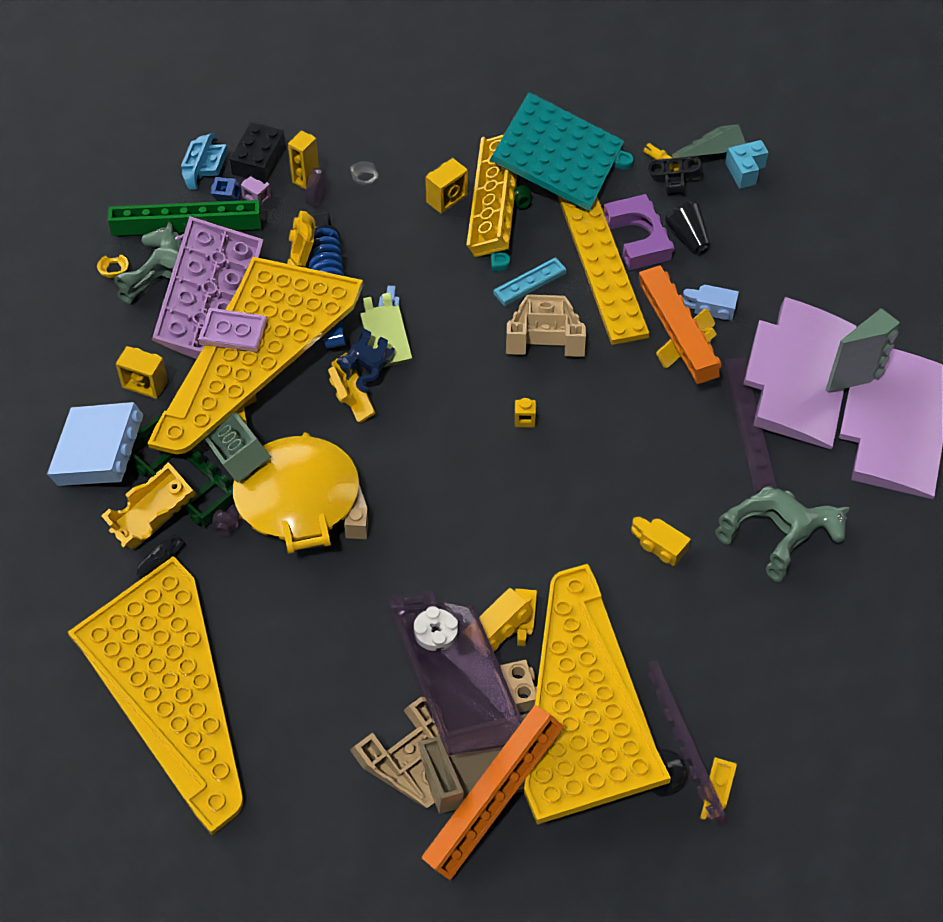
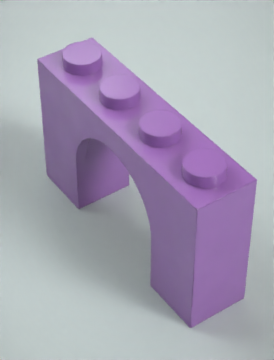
(640, 212)

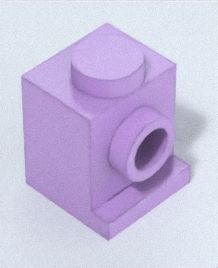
(255, 190)

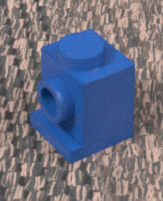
(226, 189)

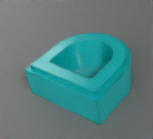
(623, 160)
(499, 261)

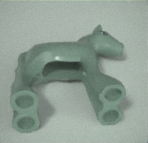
(159, 264)
(790, 517)

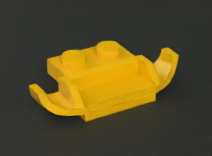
(302, 239)

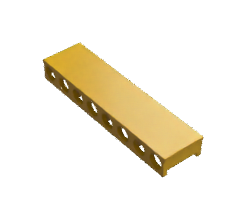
(491, 203)

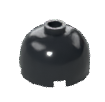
(677, 770)

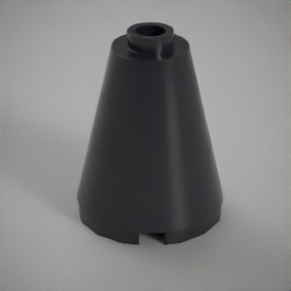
(689, 226)

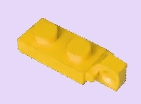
(528, 626)

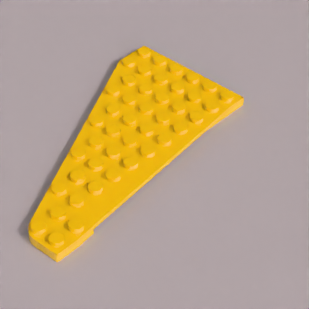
(299, 310)
(162, 674)
(587, 688)

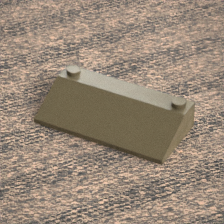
(454, 775)

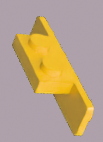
(669, 354)
(349, 393)

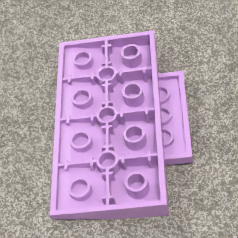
(203, 277)
(793, 369)
(898, 425)

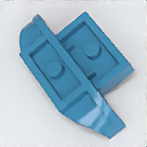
(203, 159)

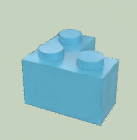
(746, 161)

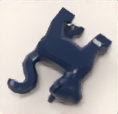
(366, 356)

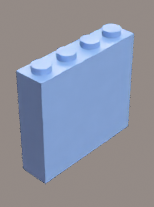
(95, 444)

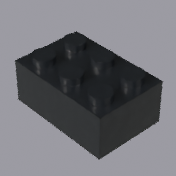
(257, 152)

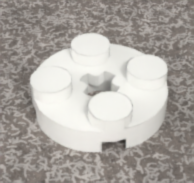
(439, 618)

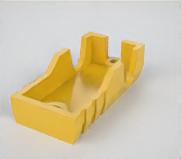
(149, 507)

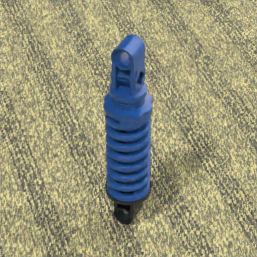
(327, 257)

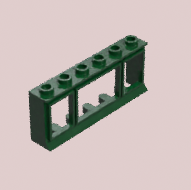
(197, 461)

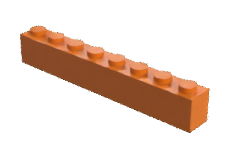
(679, 324)
(492, 792)

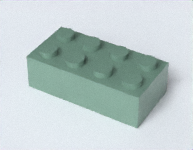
(237, 447)

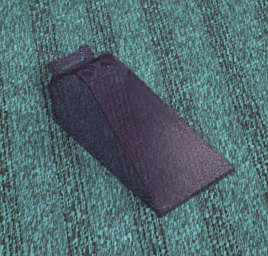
(458, 683)

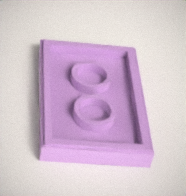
(232, 330)

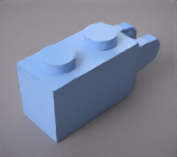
(717, 300)

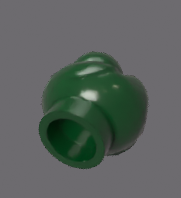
(522, 196)

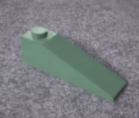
(714, 142)

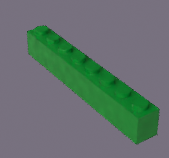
(148, 218)

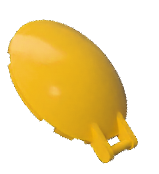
(298, 491)

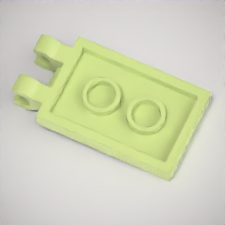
(388, 324)

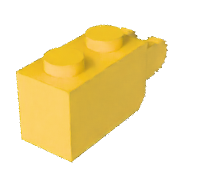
(661, 539)

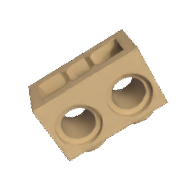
(520, 686)

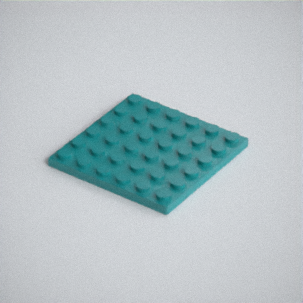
(557, 151)

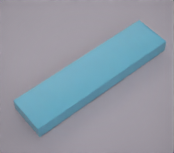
(529, 281)

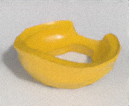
(104, 263)

